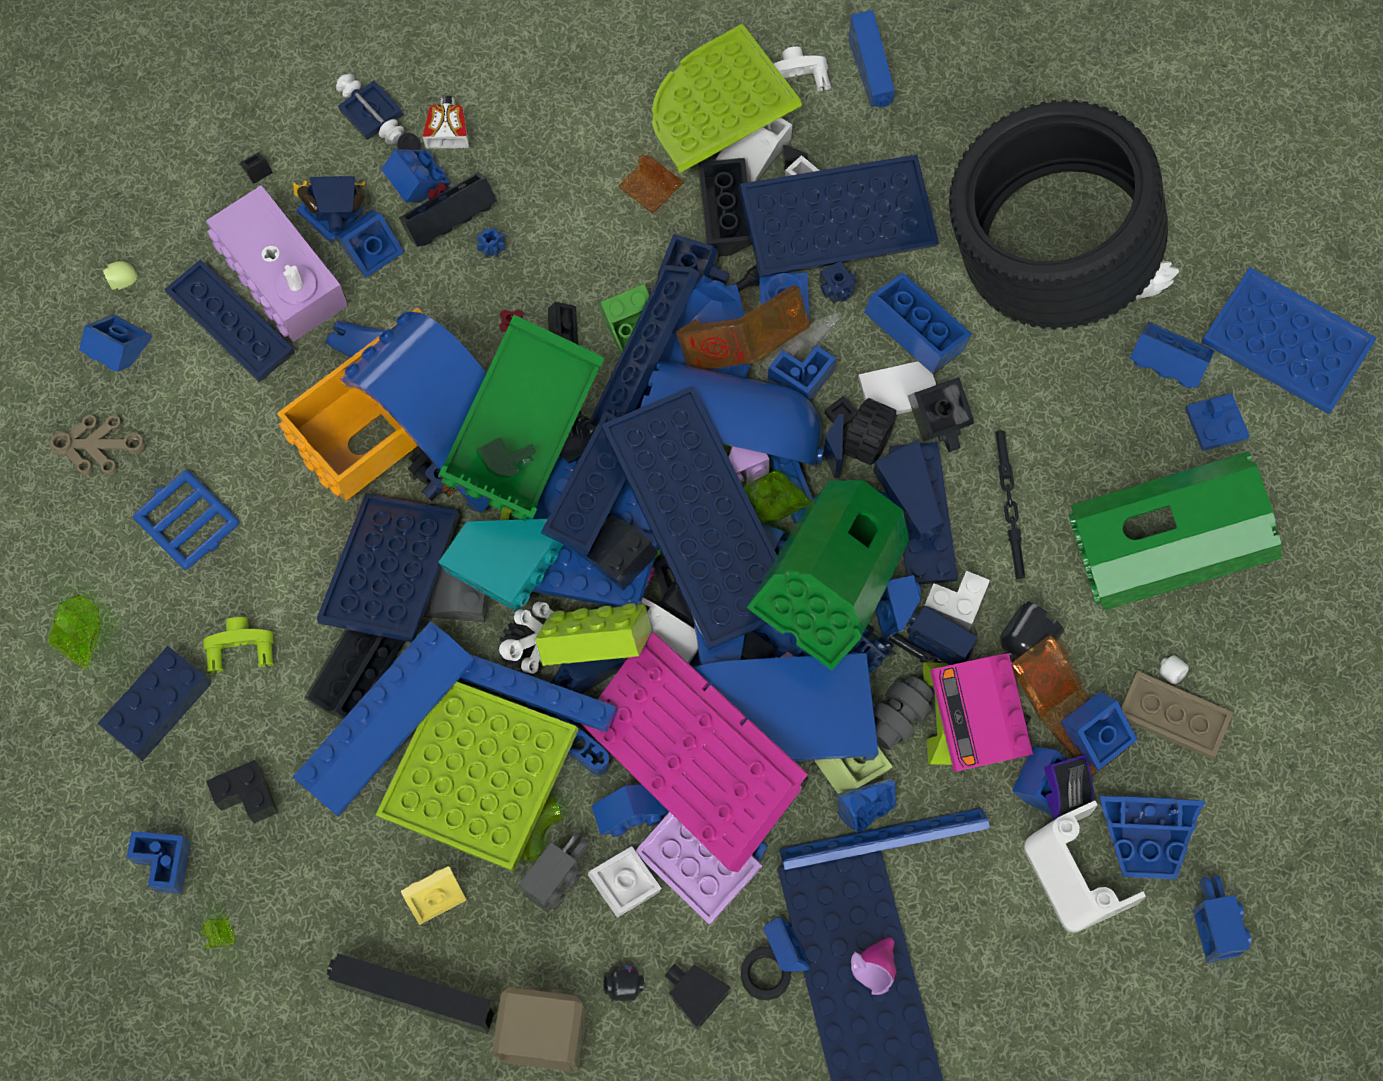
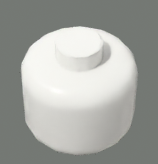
(1173, 669)

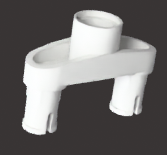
(797, 64)

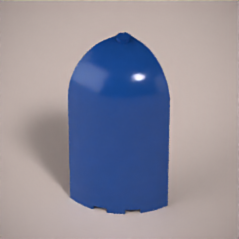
(747, 411)

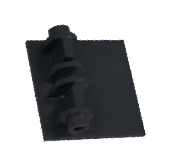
(578, 438)

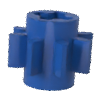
(490, 242)

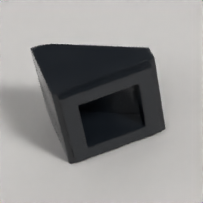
(790, 155)
(256, 167)

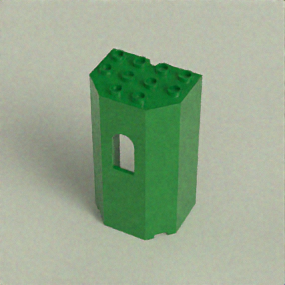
(1220, 530)
(833, 569)

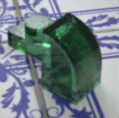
(499, 461)

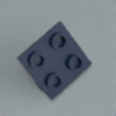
(879, 647)

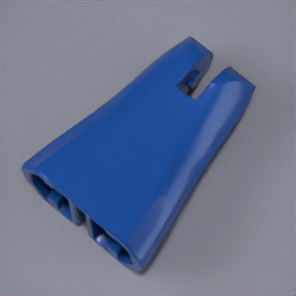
(353, 337)

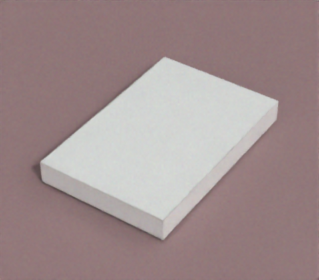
(895, 383)

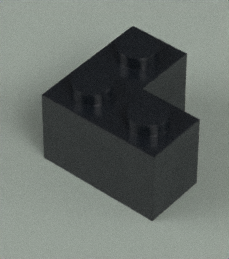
(244, 785)

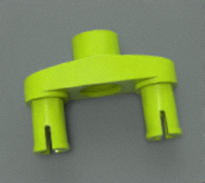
(238, 633)

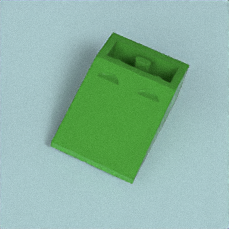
(623, 312)

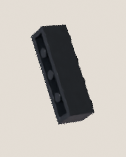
(448, 209)

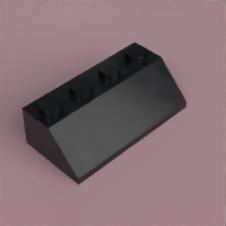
(722, 204)

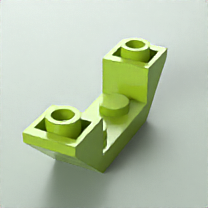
(936, 746)

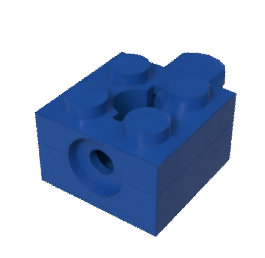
(1220, 922)

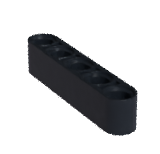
(753, 645)

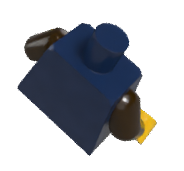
(331, 198)

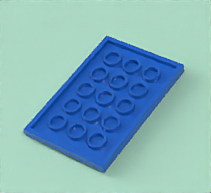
(1289, 340)

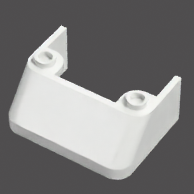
(1062, 880)

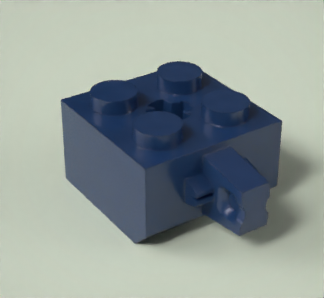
(696, 255)

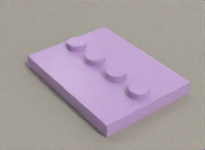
(693, 869)

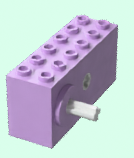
(276, 264)

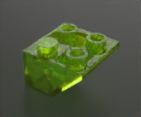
(775, 496)
(76, 630)

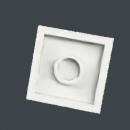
(624, 881)

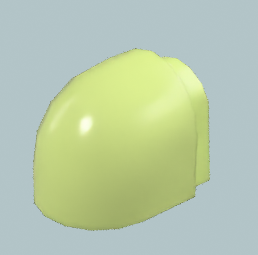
(120, 274)

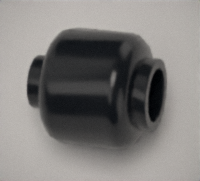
(623, 983)

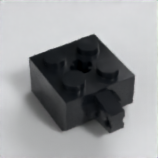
(944, 424)

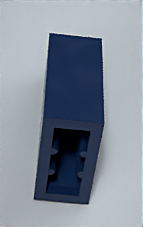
(586, 675)

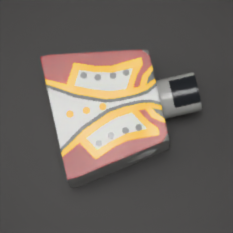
(445, 125)

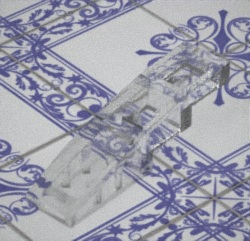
(806, 340)

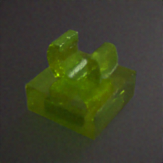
(218, 933)

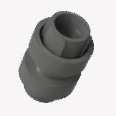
(906, 704)

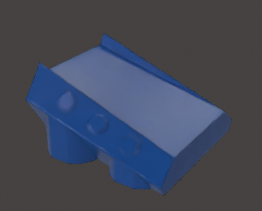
(866, 803)

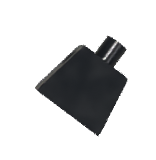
(696, 993)

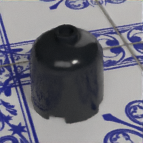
(1027, 629)

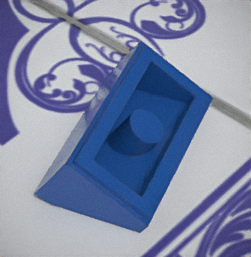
(786, 946)

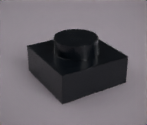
(841, 406)

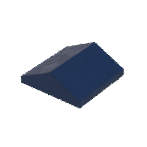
(833, 446)

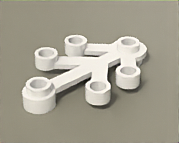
(513, 649)

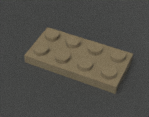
(1176, 715)

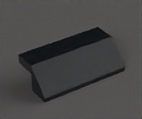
(351, 671)

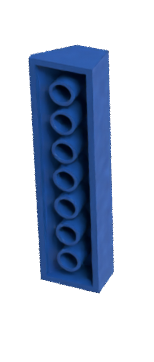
(384, 718)

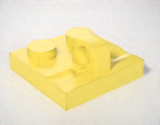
(433, 895)

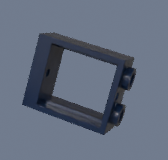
(941, 637)

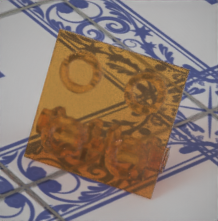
(650, 183)

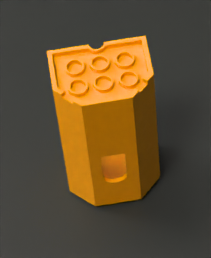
(327, 419)

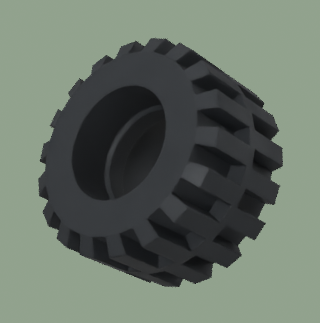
(869, 431)

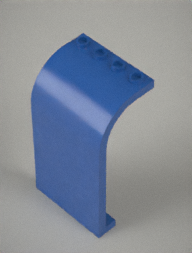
(423, 383)
(803, 703)

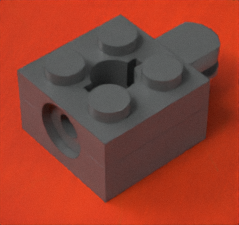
(554, 874)

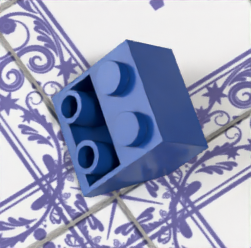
(414, 173)

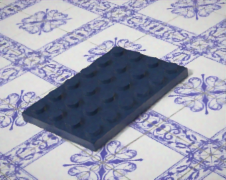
(388, 567)

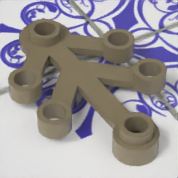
(94, 444)

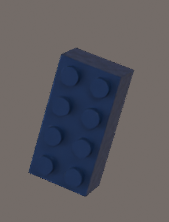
(154, 703)

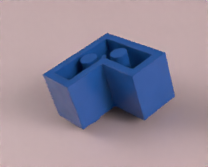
(805, 376)
(627, 808)
(166, 856)

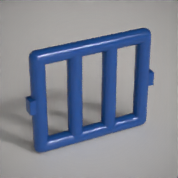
(171, 547)

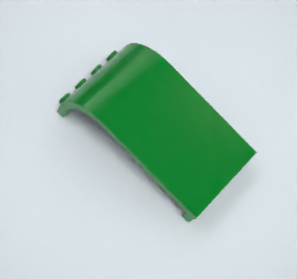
(525, 400)

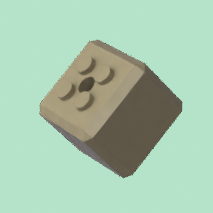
(540, 1029)

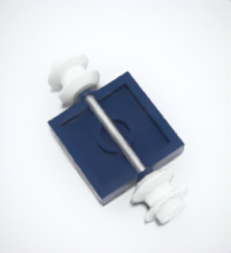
(369, 109)

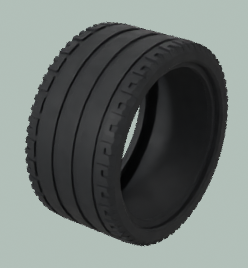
(1047, 142)

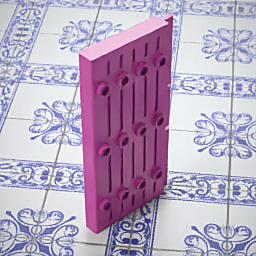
(695, 753)

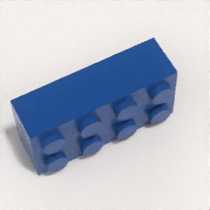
(917, 323)

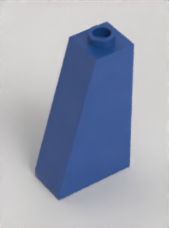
(871, 58)

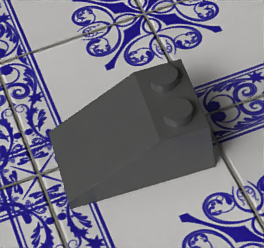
(456, 600)

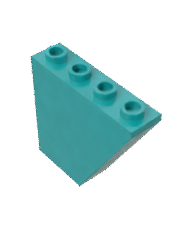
(501, 558)

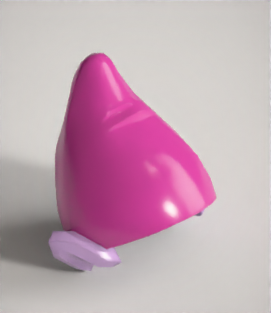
(875, 966)

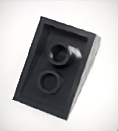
(620, 552)

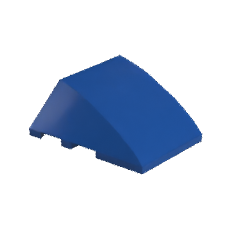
(1150, 833)

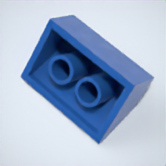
(1171, 355)

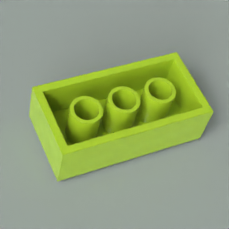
(593, 634)

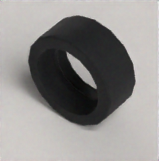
(749, 986)

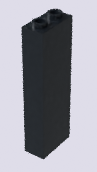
(411, 993)

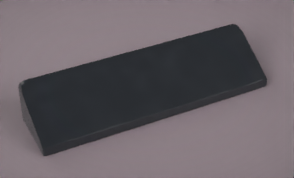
(563, 321)

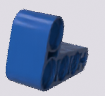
(582, 755)

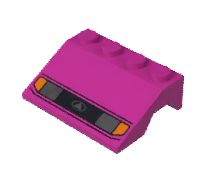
(981, 712)

